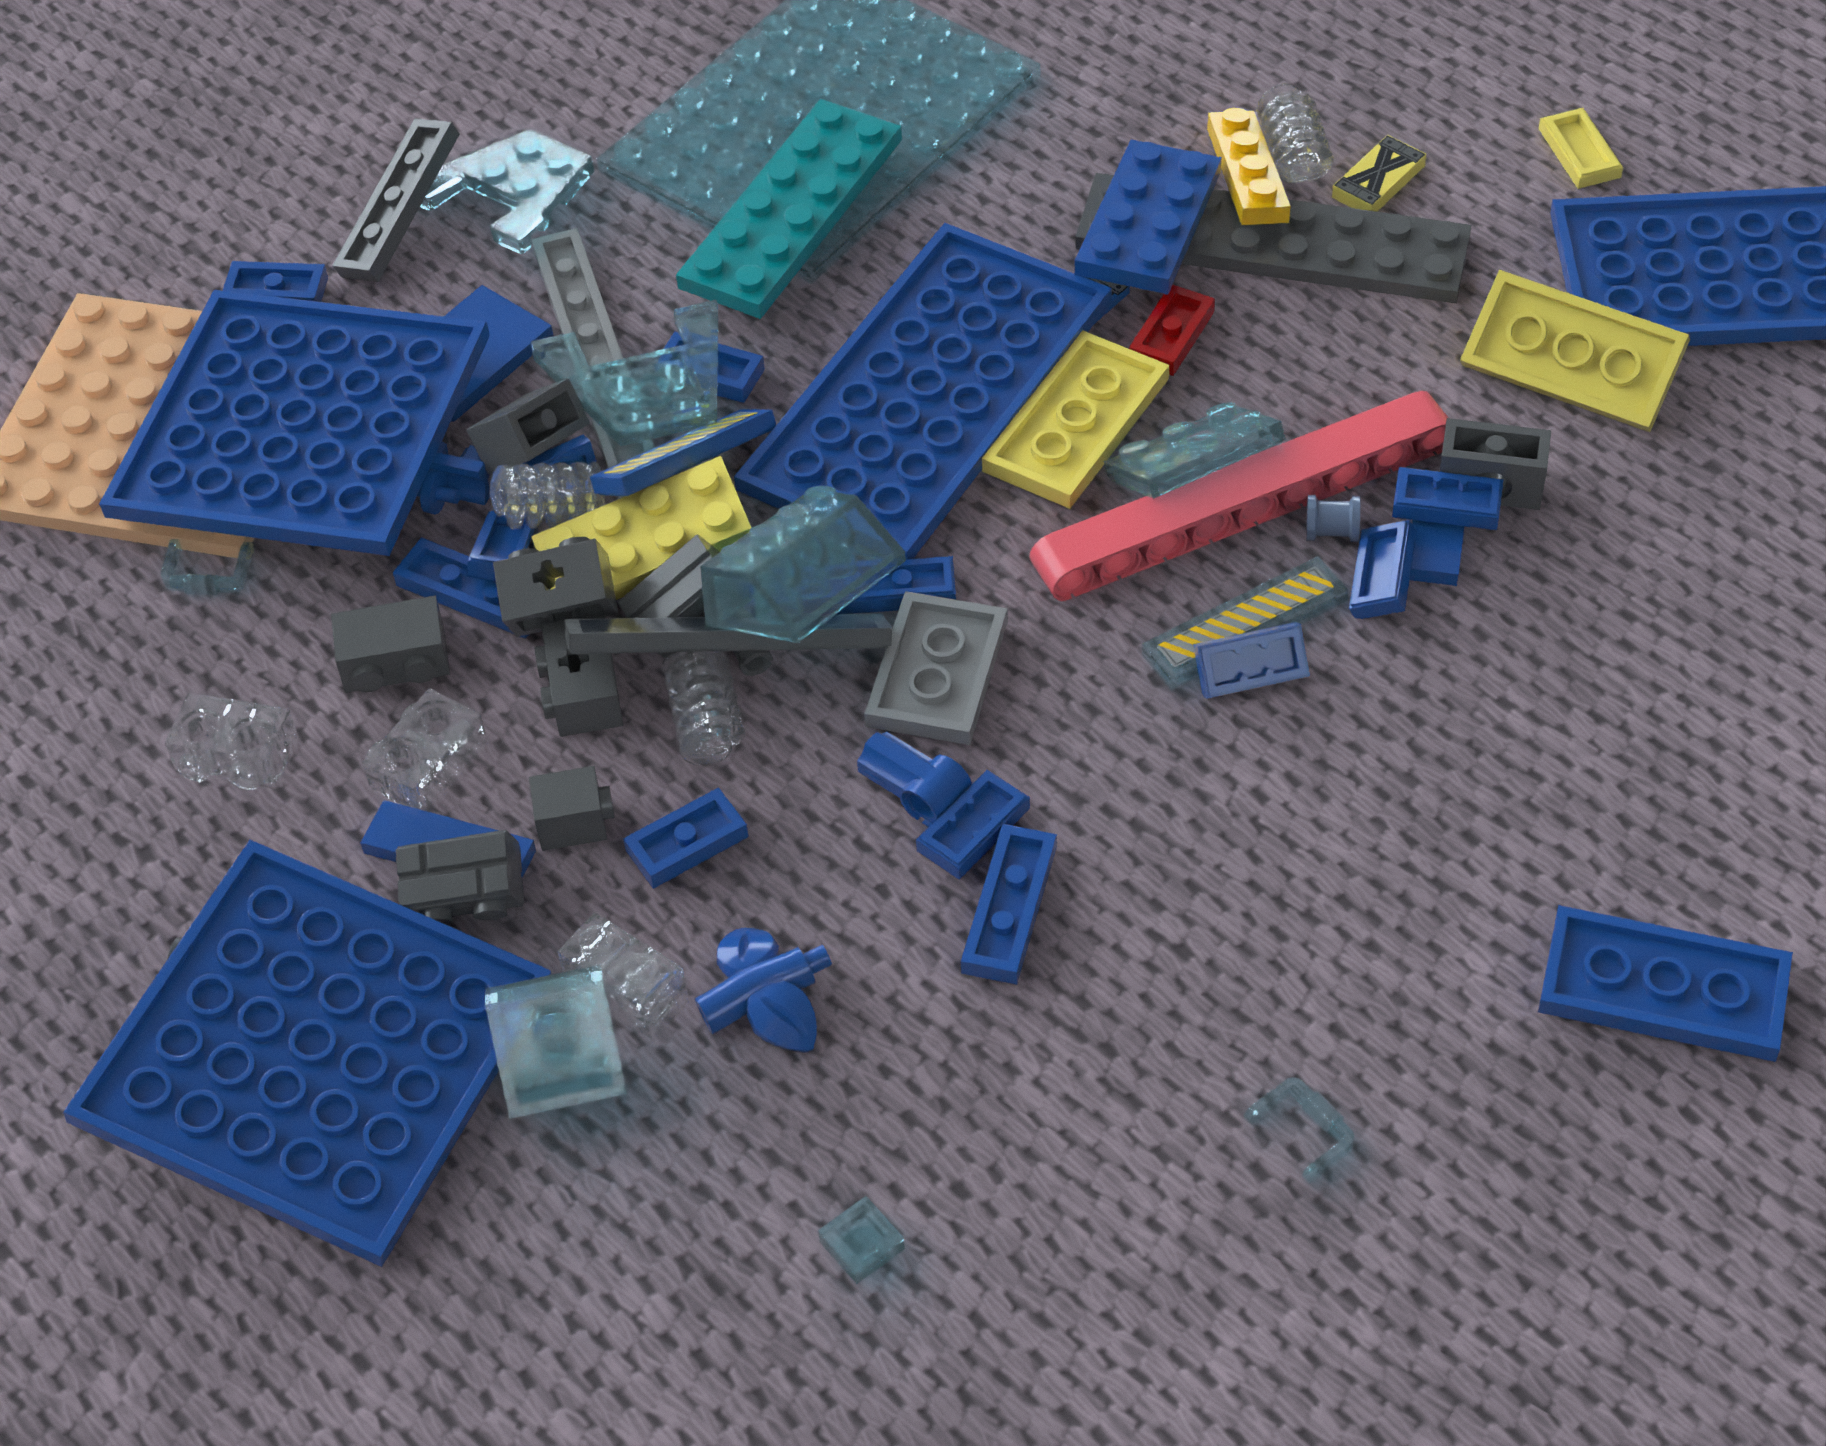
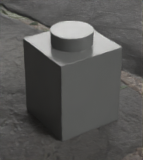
(570, 807)

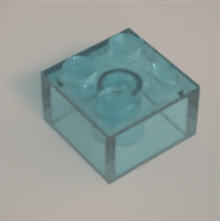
(555, 1041)

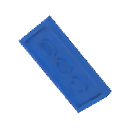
(1148, 216)
(1666, 983)

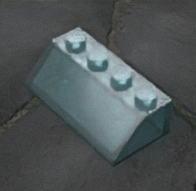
(798, 567)

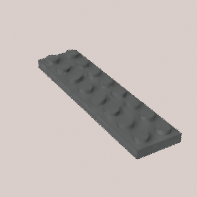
(1324, 246)

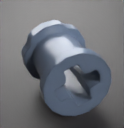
(1333, 518)

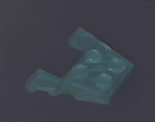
(521, 173)
(646, 392)

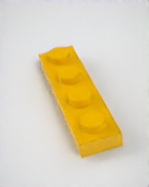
(1248, 167)

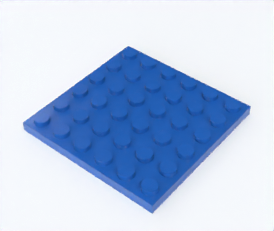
(297, 422)
(305, 1052)

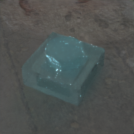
(861, 1239)

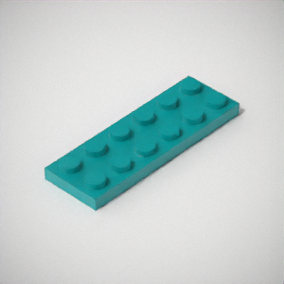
(789, 208)

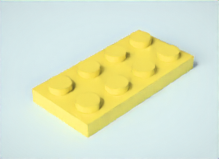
(1575, 350)
(1075, 419)
(657, 521)

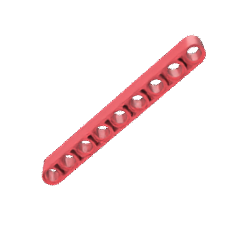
(1239, 495)

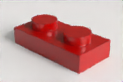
(1174, 326)

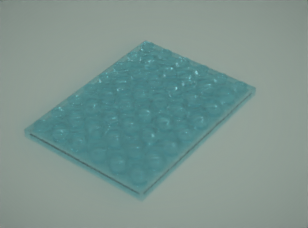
(860, 54)

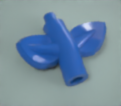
(765, 989)

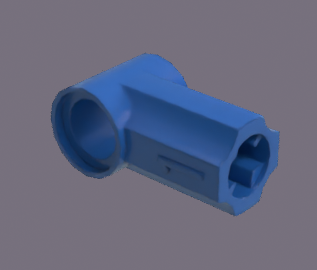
(921, 783)

